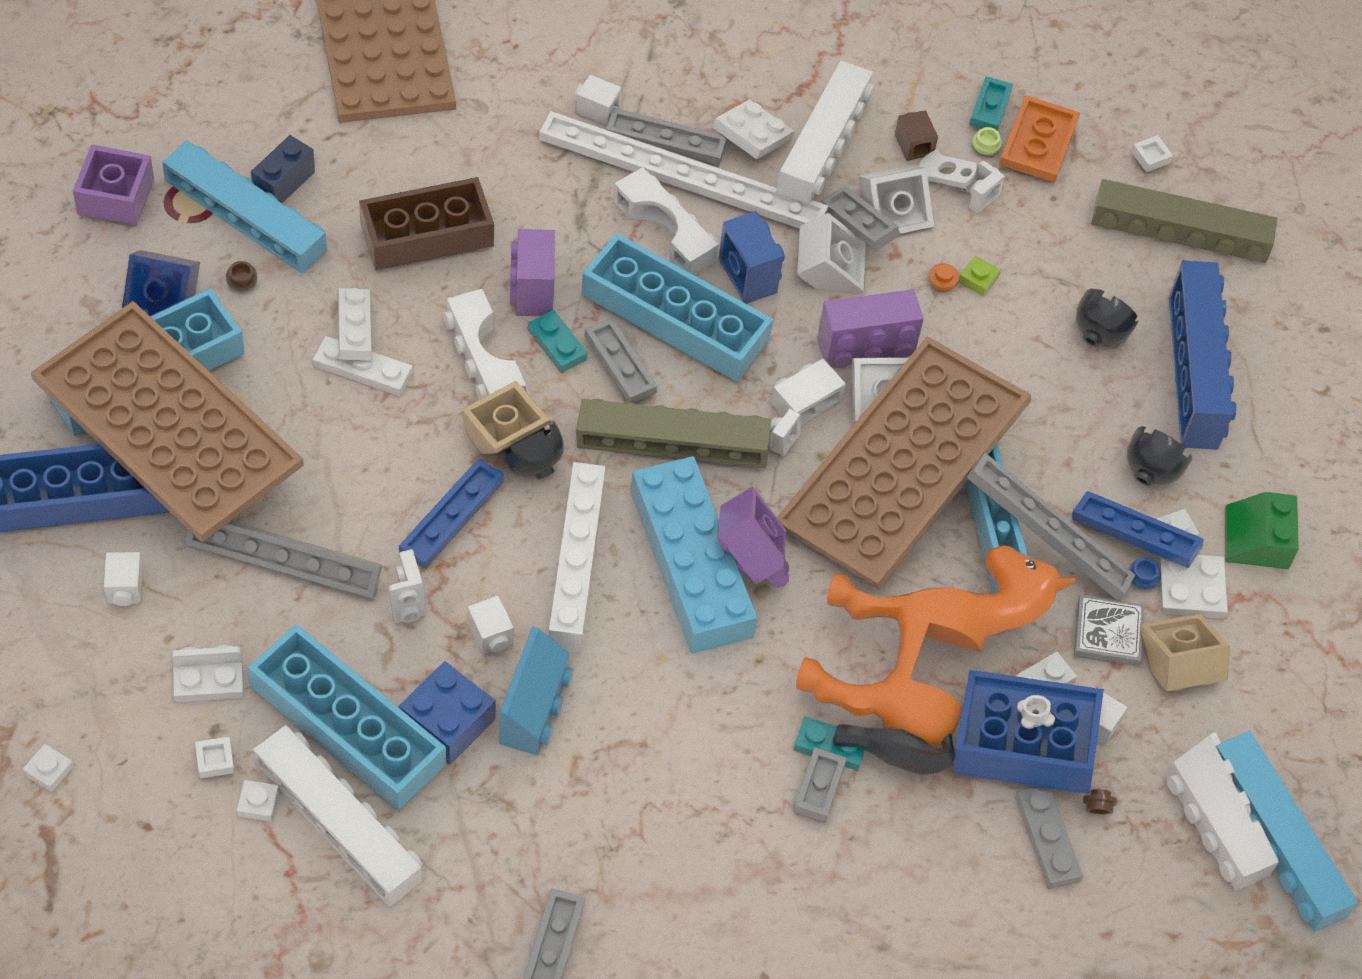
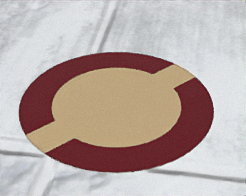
(183, 208)

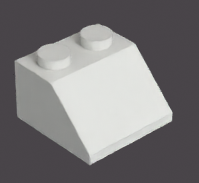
(900, 196)
(831, 256)

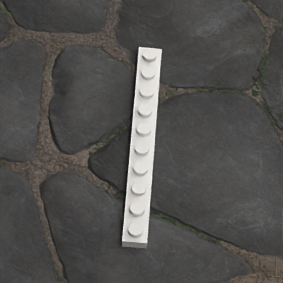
(678, 170)

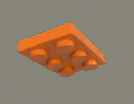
(1039, 138)

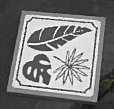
(1109, 630)

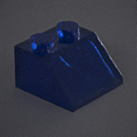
(159, 281)

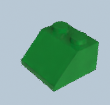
(1262, 530)

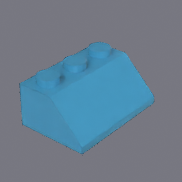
(534, 694)

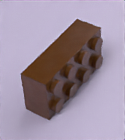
(426, 223)

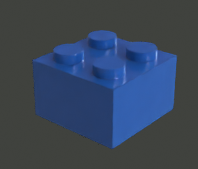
(751, 257)
(450, 709)

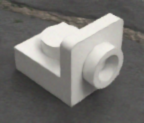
(986, 188)
(785, 432)

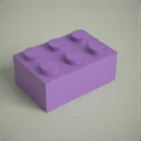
(870, 327)

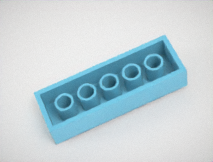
(677, 307)
(201, 328)
(695, 568)
(347, 717)

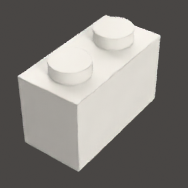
(808, 391)

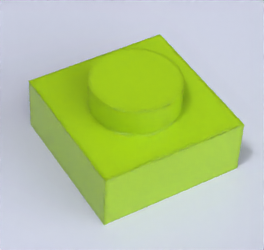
(979, 275)

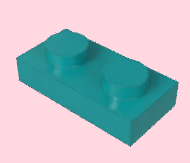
(991, 103)
(557, 341)
(820, 735)

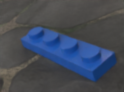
(452, 512)
(1137, 529)

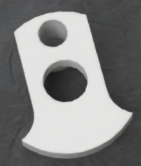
(935, 162)

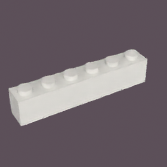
(825, 133)
(577, 556)
(338, 815)

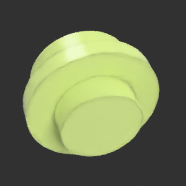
(987, 141)

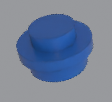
(1146, 573)

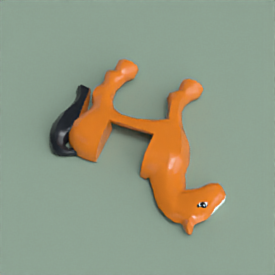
(912, 712)

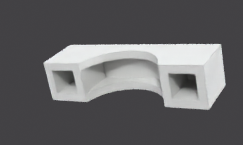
(644, 198)
(471, 321)

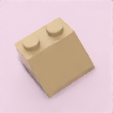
(502, 419)
(1185, 652)

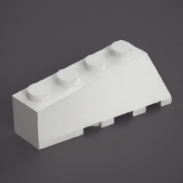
(1221, 814)

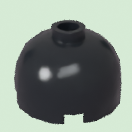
(1104, 320)
(535, 453)
(1156, 457)

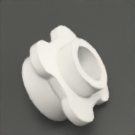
(1038, 705)

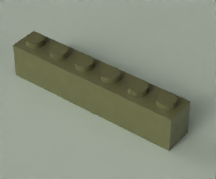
(1184, 220)
(673, 432)

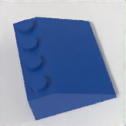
(999, 748)

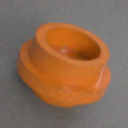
(943, 277)

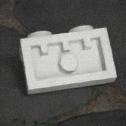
(408, 595)
(207, 673)

